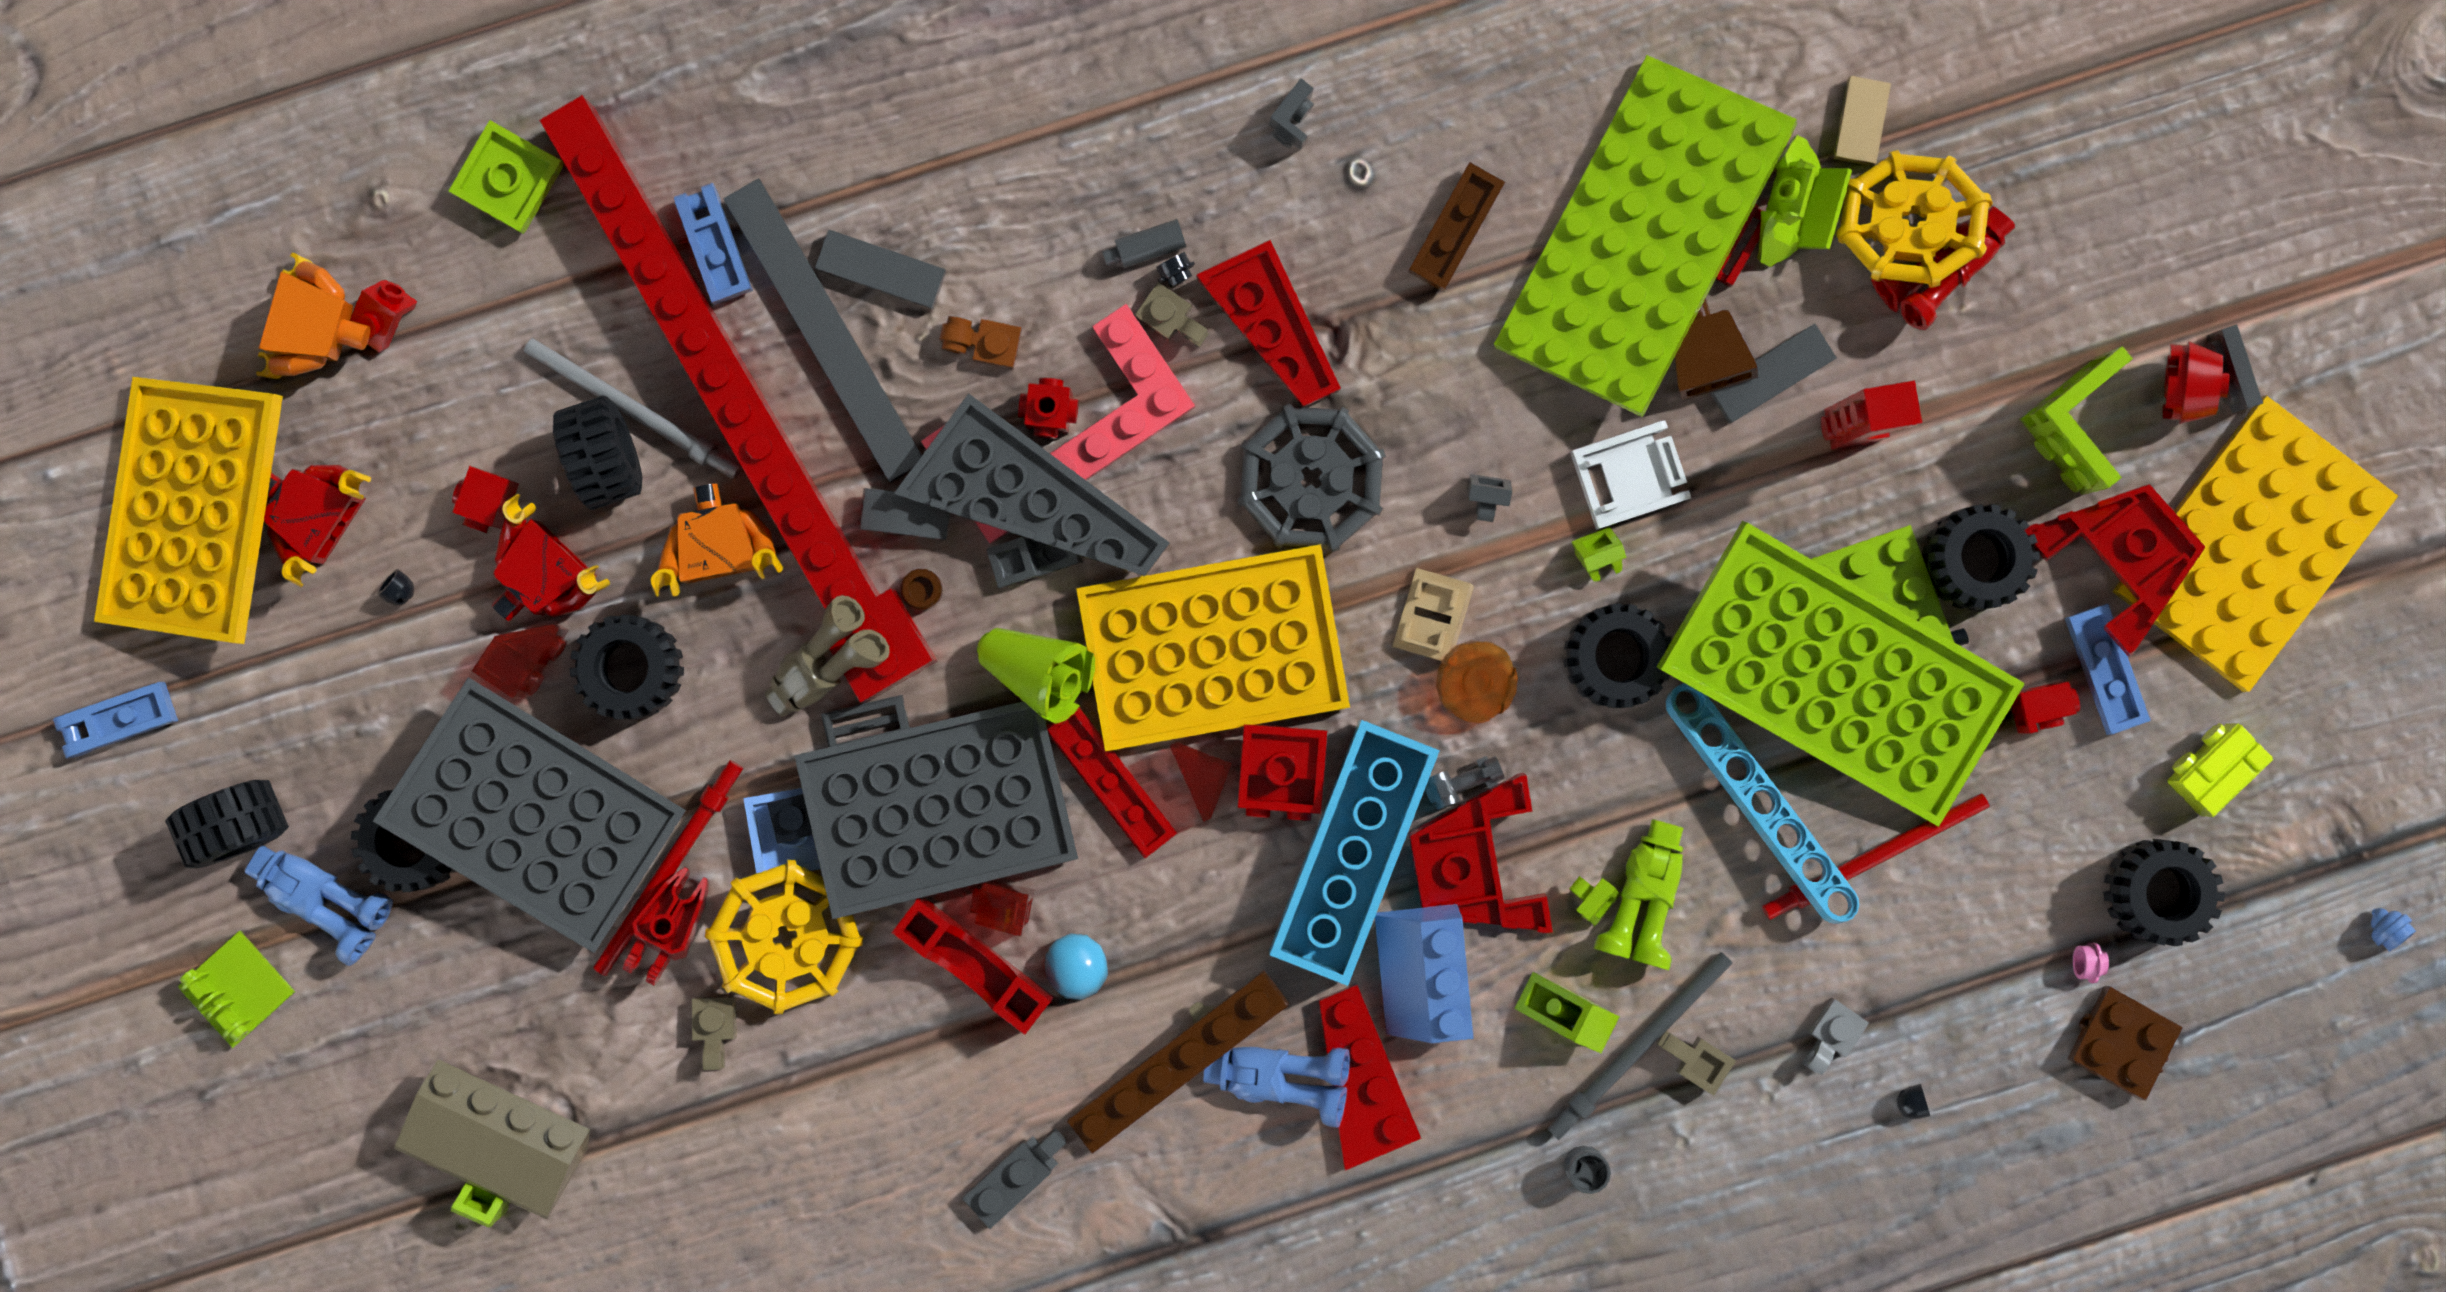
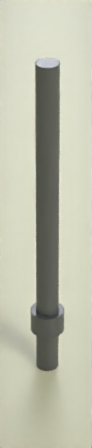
(1583, 1103)

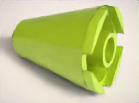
(1039, 670)

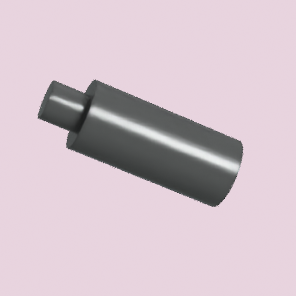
(1146, 245)

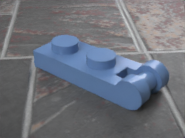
(713, 245)
(116, 719)

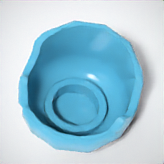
(1076, 966)

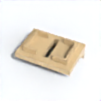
(1438, 595)

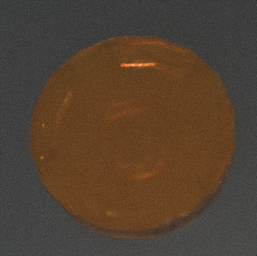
(1476, 681)

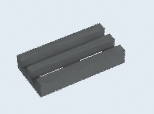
(900, 716)

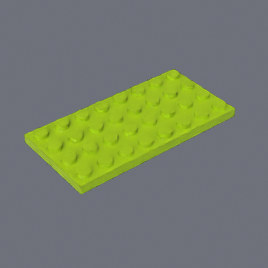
(1645, 234)
(1840, 673)

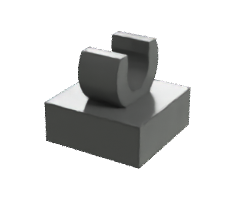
(1488, 494)

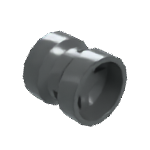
(1592, 1175)

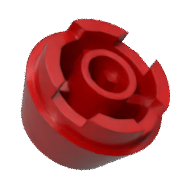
(2193, 383)

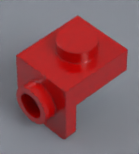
(382, 310)

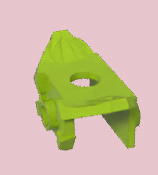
(1801, 204)

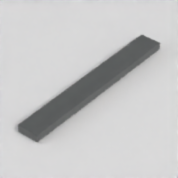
(824, 329)

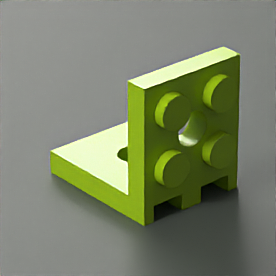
(2061, 437)

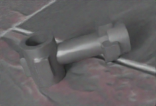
(1444, 790)

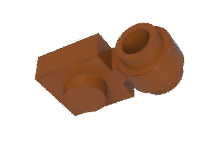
(993, 344)

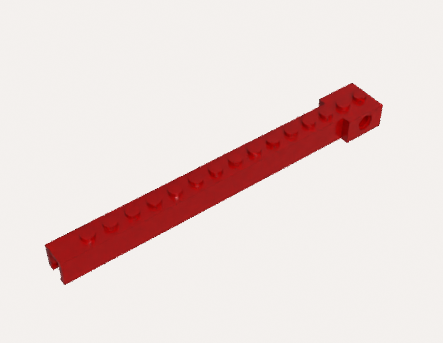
(733, 395)

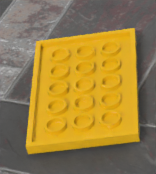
(188, 509)
(2276, 530)
(1213, 647)

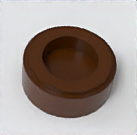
(921, 589)

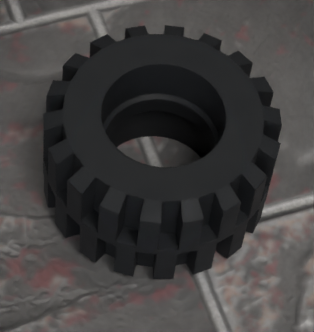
(597, 452)
(2012, 548)
(593, 660)
(1582, 662)
(226, 823)
(383, 861)
(2196, 898)

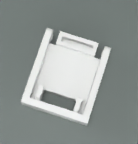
(1635, 472)

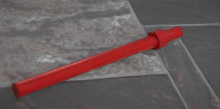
(711, 801)
(1882, 853)

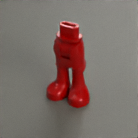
(1921, 308)

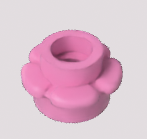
(2090, 962)

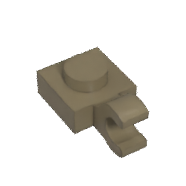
(1167, 314)
(714, 1022)
(1700, 1062)

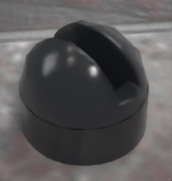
(396, 588)
(1913, 1103)

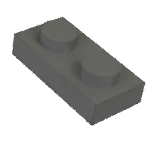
(2242, 384)

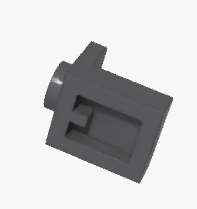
(1293, 107)

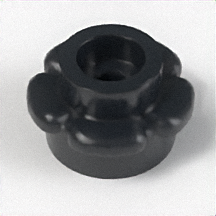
(1175, 269)

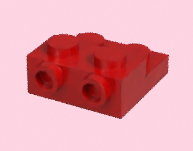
(1282, 771)

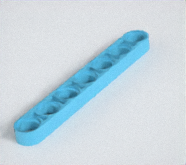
(1765, 824)

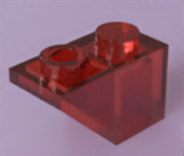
(517, 658)

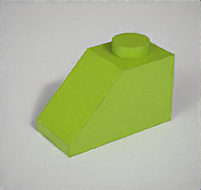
(1566, 1013)

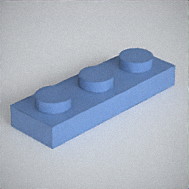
(2107, 671)

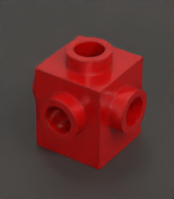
(1048, 424)

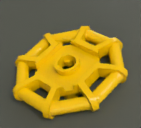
(1920, 197)
(775, 959)

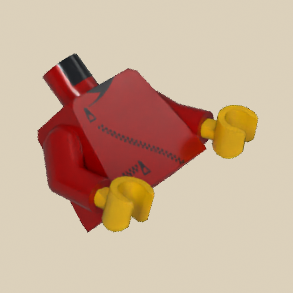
(310, 515)
(539, 568)

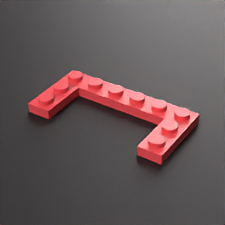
(1156, 406)

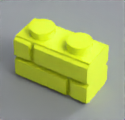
(2218, 768)

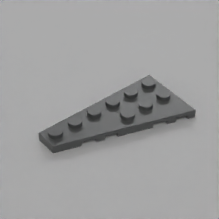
(1009, 482)

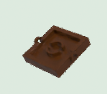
(2124, 1043)

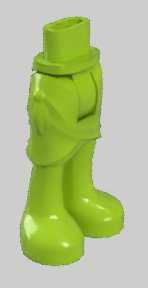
(1651, 875)

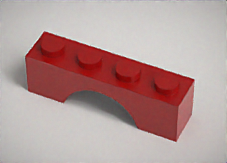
(1871, 415)
(974, 963)

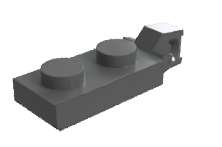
(1014, 1178)

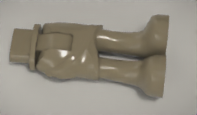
(805, 673)

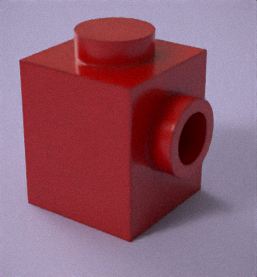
(482, 499)

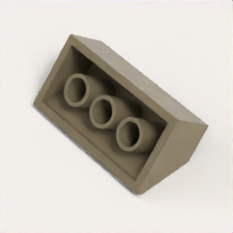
(492, 1139)

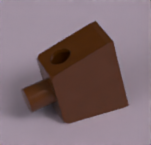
(1713, 355)

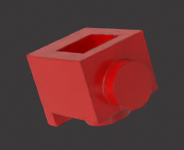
(2044, 706)

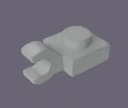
(1837, 1032)

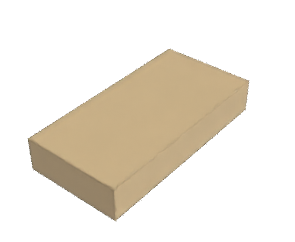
(1861, 121)

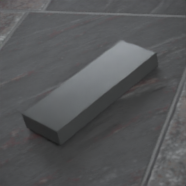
(880, 269)
(1776, 373)

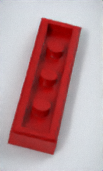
(1112, 783)

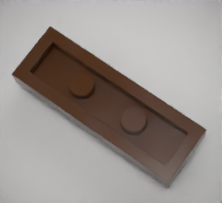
(1456, 227)

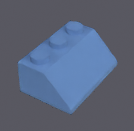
(1424, 974)

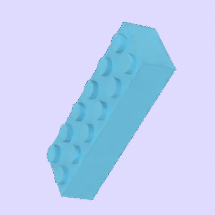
(1353, 852)

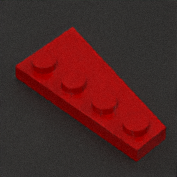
(1268, 313)
(1375, 1107)

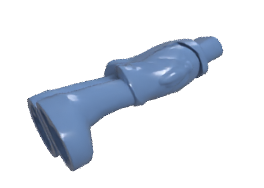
(302, 888)
(1261, 1075)

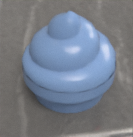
(2390, 928)

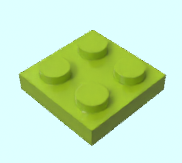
(506, 177)

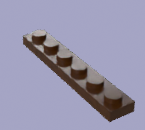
(1178, 1062)

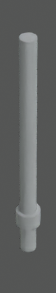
(699, 449)

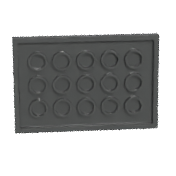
(935, 808)
(529, 815)

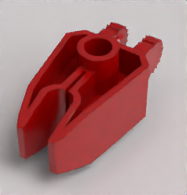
(667, 925)

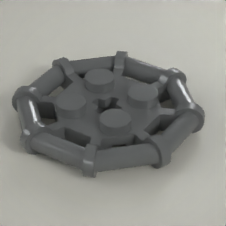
(1335, 477)

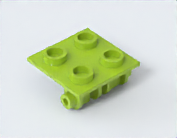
(235, 989)

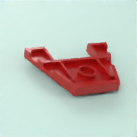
(2139, 543)
(1459, 863)

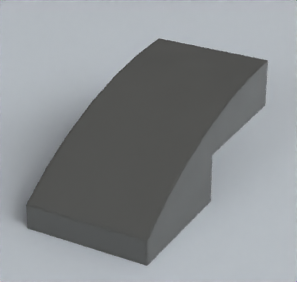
(896, 515)
(1027, 559)

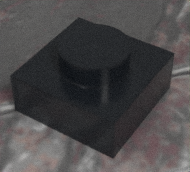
(790, 818)

